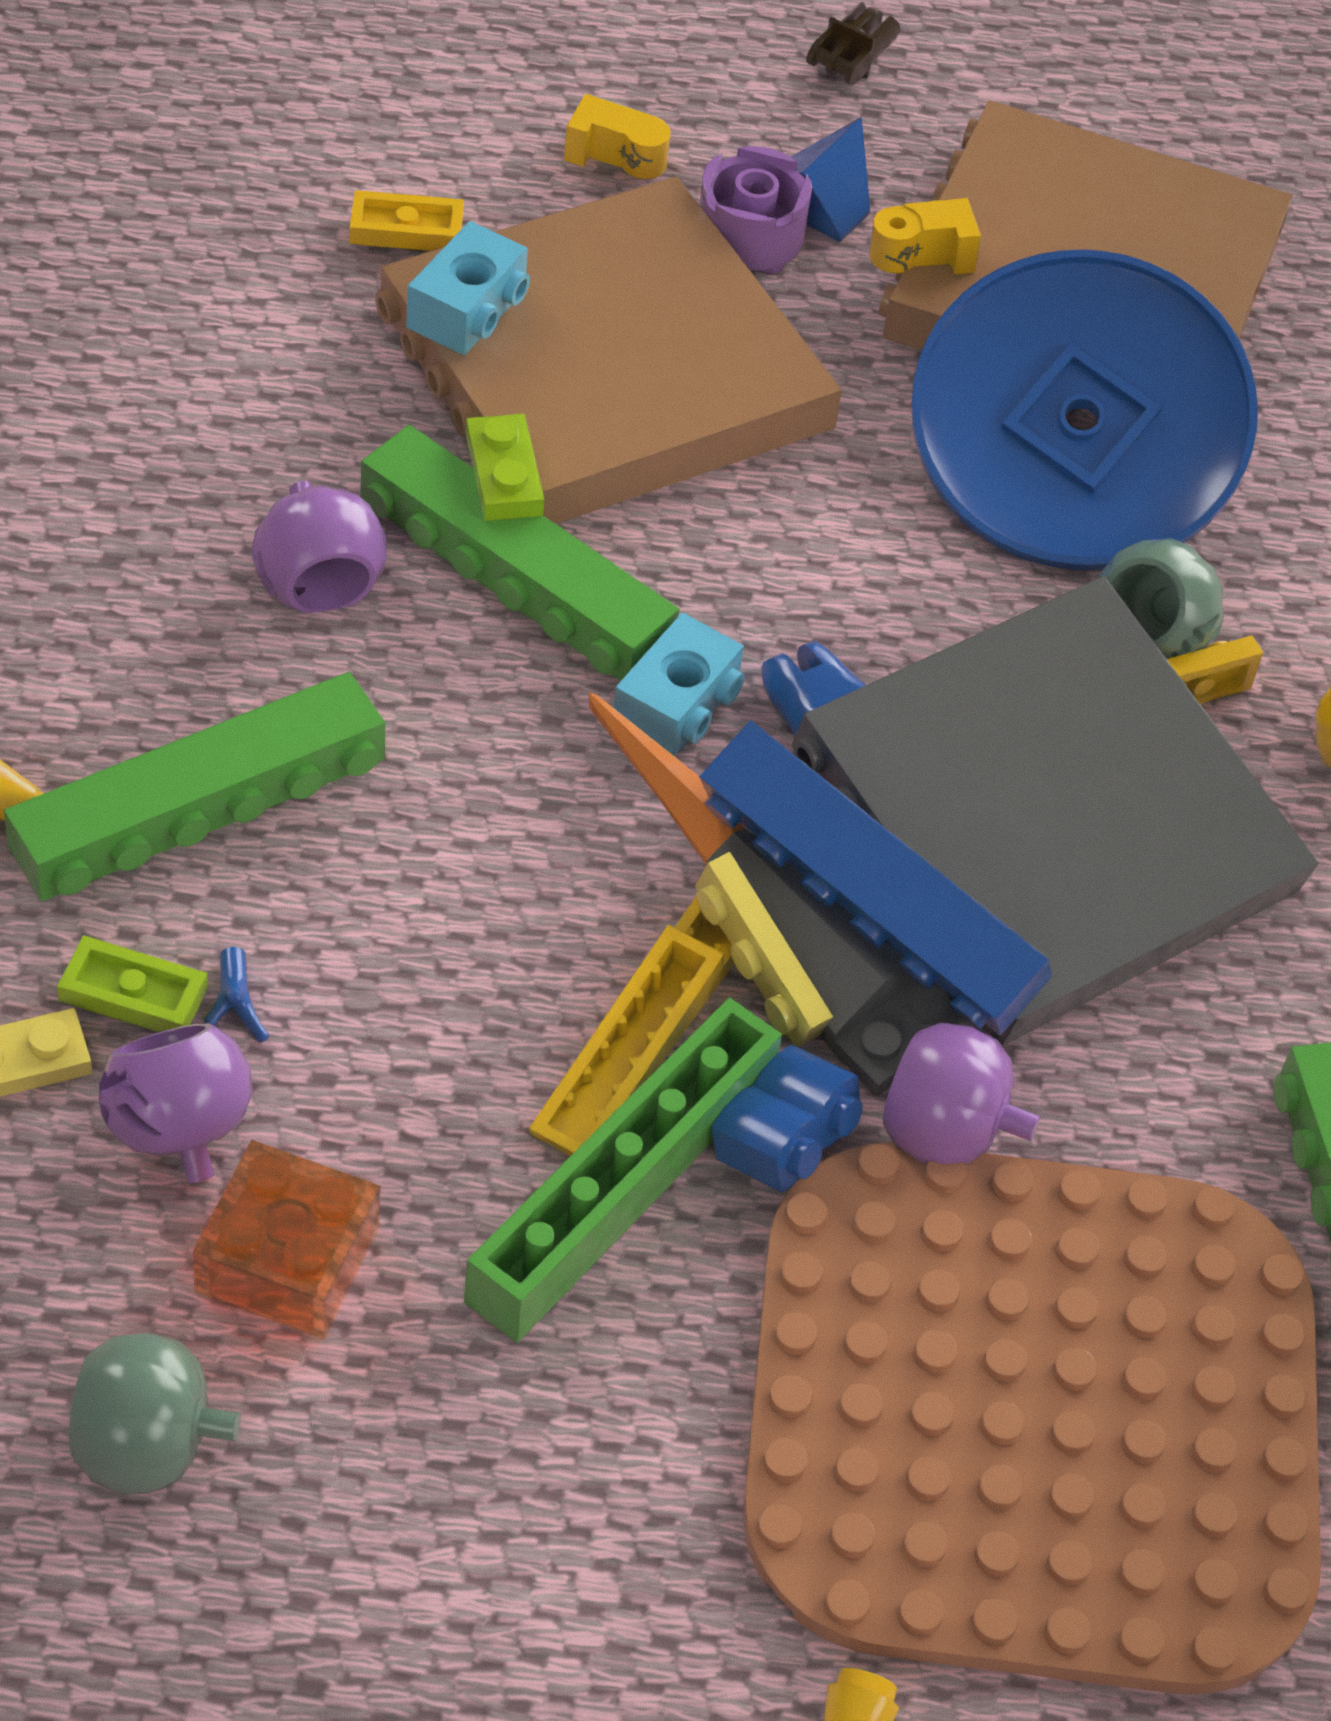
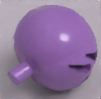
(321, 546)
(176, 1093)
(953, 1096)

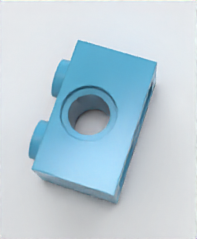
(467, 288)
(681, 683)

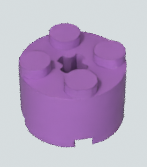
(758, 205)

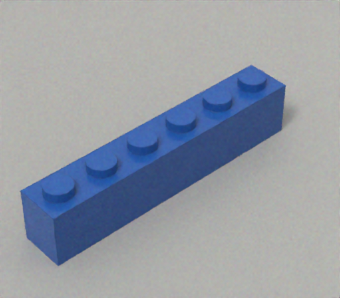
(875, 878)

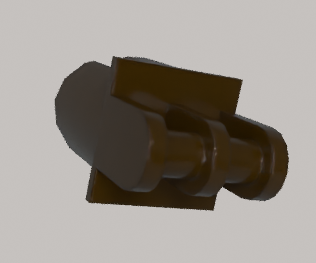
(853, 42)

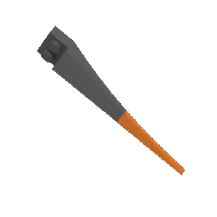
(863, 986)

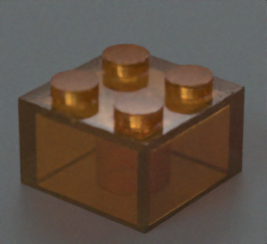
(287, 1239)

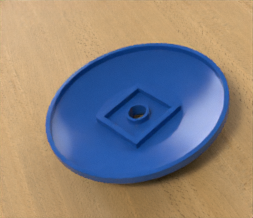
(1095, 337)

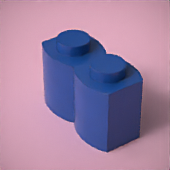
(787, 1118)

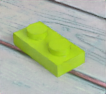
(504, 467)
(131, 986)

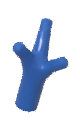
(235, 993)

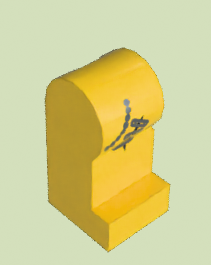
(617, 137)
(925, 236)

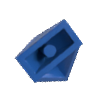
(837, 180)

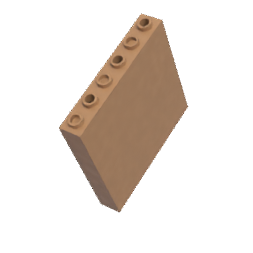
(1067, 188)
(630, 353)

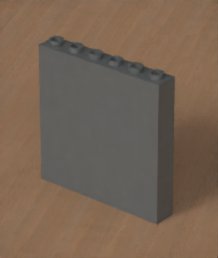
(1065, 792)

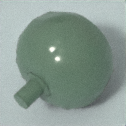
(1169, 593)
(142, 1413)

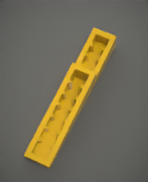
(637, 1030)

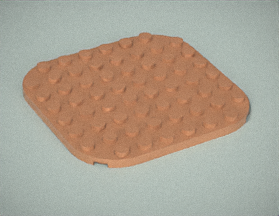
(1036, 1421)

